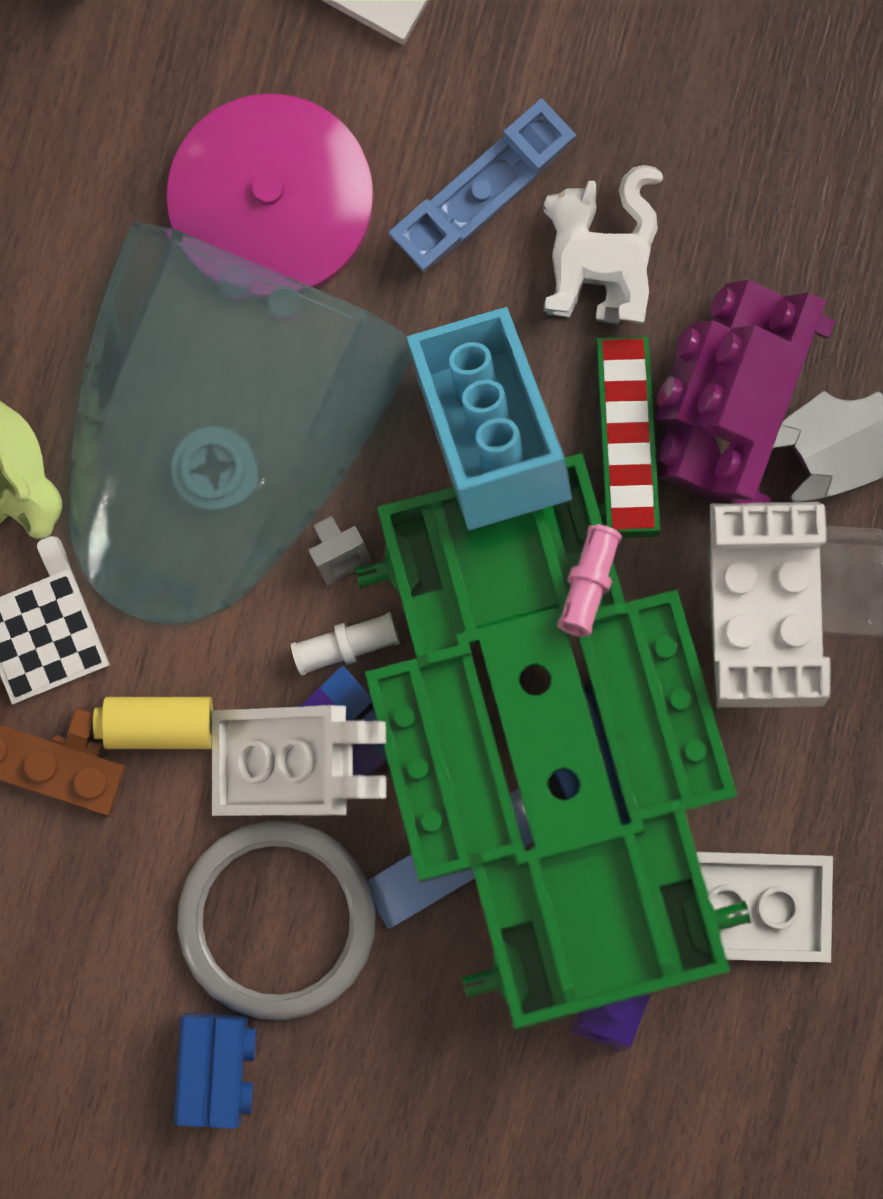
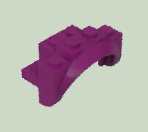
(735, 386)

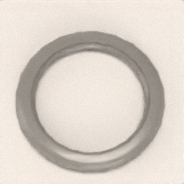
(361, 920)

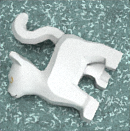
(601, 258)

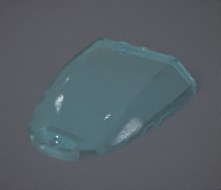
(214, 422)

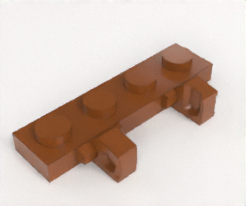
(64, 767)

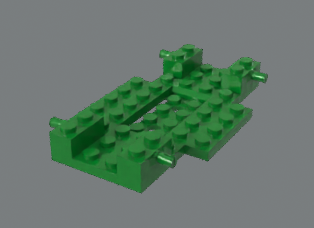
(597, 903)

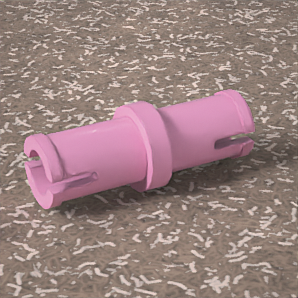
(589, 580)

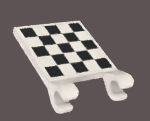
(47, 630)

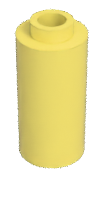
(154, 722)

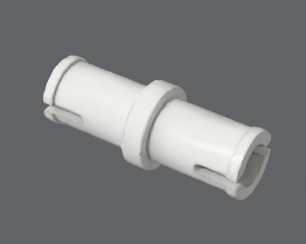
(345, 643)

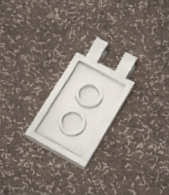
(289, 761)
(785, 899)

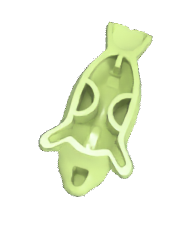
(23, 485)

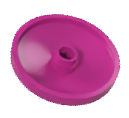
(274, 186)

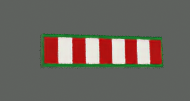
(628, 436)

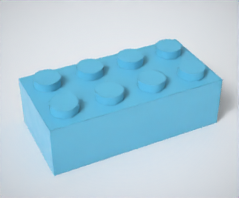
(489, 418)

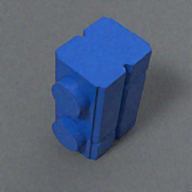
(213, 1070)

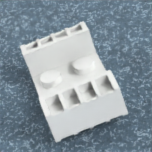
(767, 605)

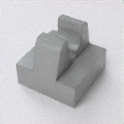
(338, 551)

